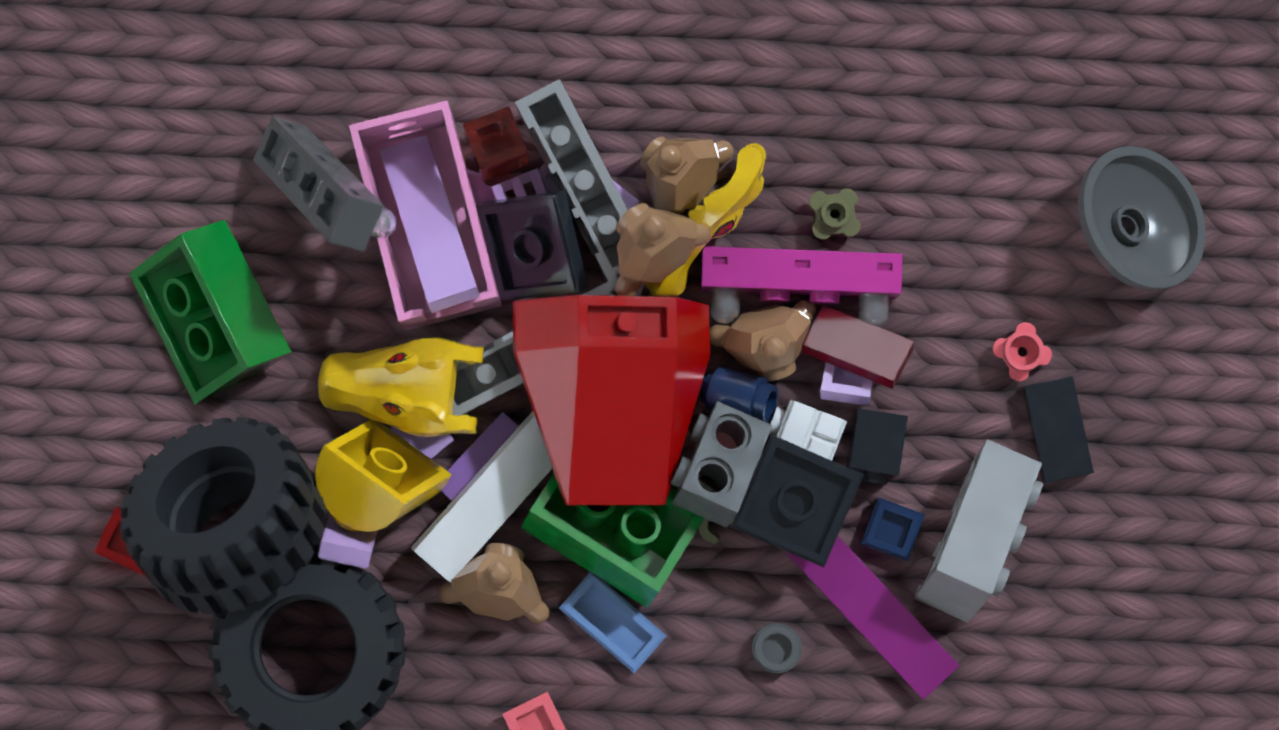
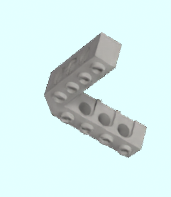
(594, 207)

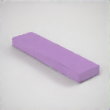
(429, 224)

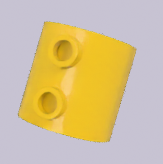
(375, 477)

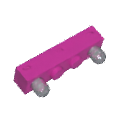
(800, 272)

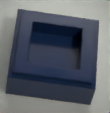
(892, 529)

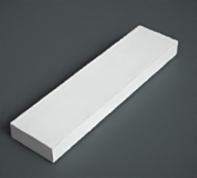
(486, 501)

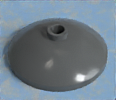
(1141, 218)

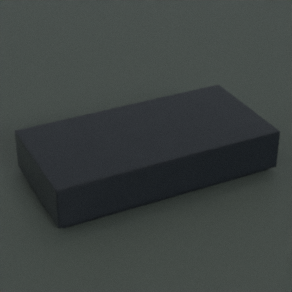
(1057, 429)

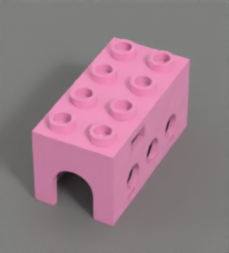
(401, 271)

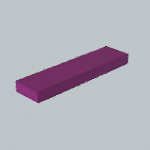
(880, 618)

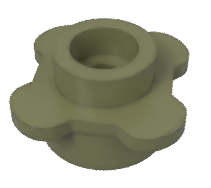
(825, 224)

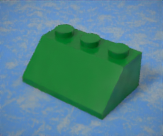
(209, 311)
(618, 543)

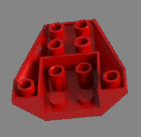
(612, 389)

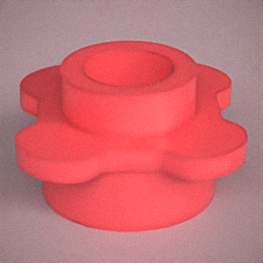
(1024, 337)

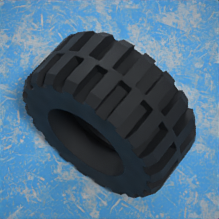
(250, 550)
(356, 698)

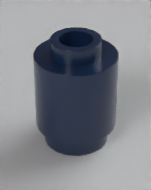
(740, 391)

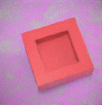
(535, 715)

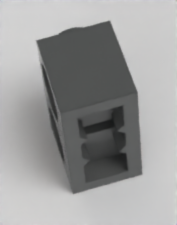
(727, 467)

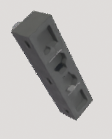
(321, 186)

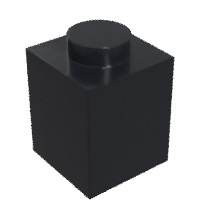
(876, 444)

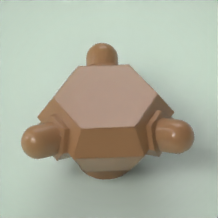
(682, 170)
(653, 245)
(767, 338)
(497, 586)

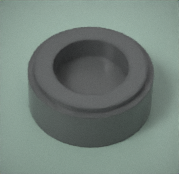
(776, 648)

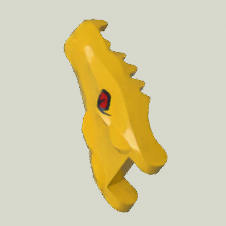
(719, 213)
(401, 385)

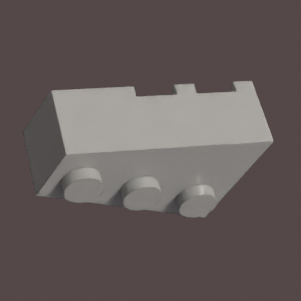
(981, 532)

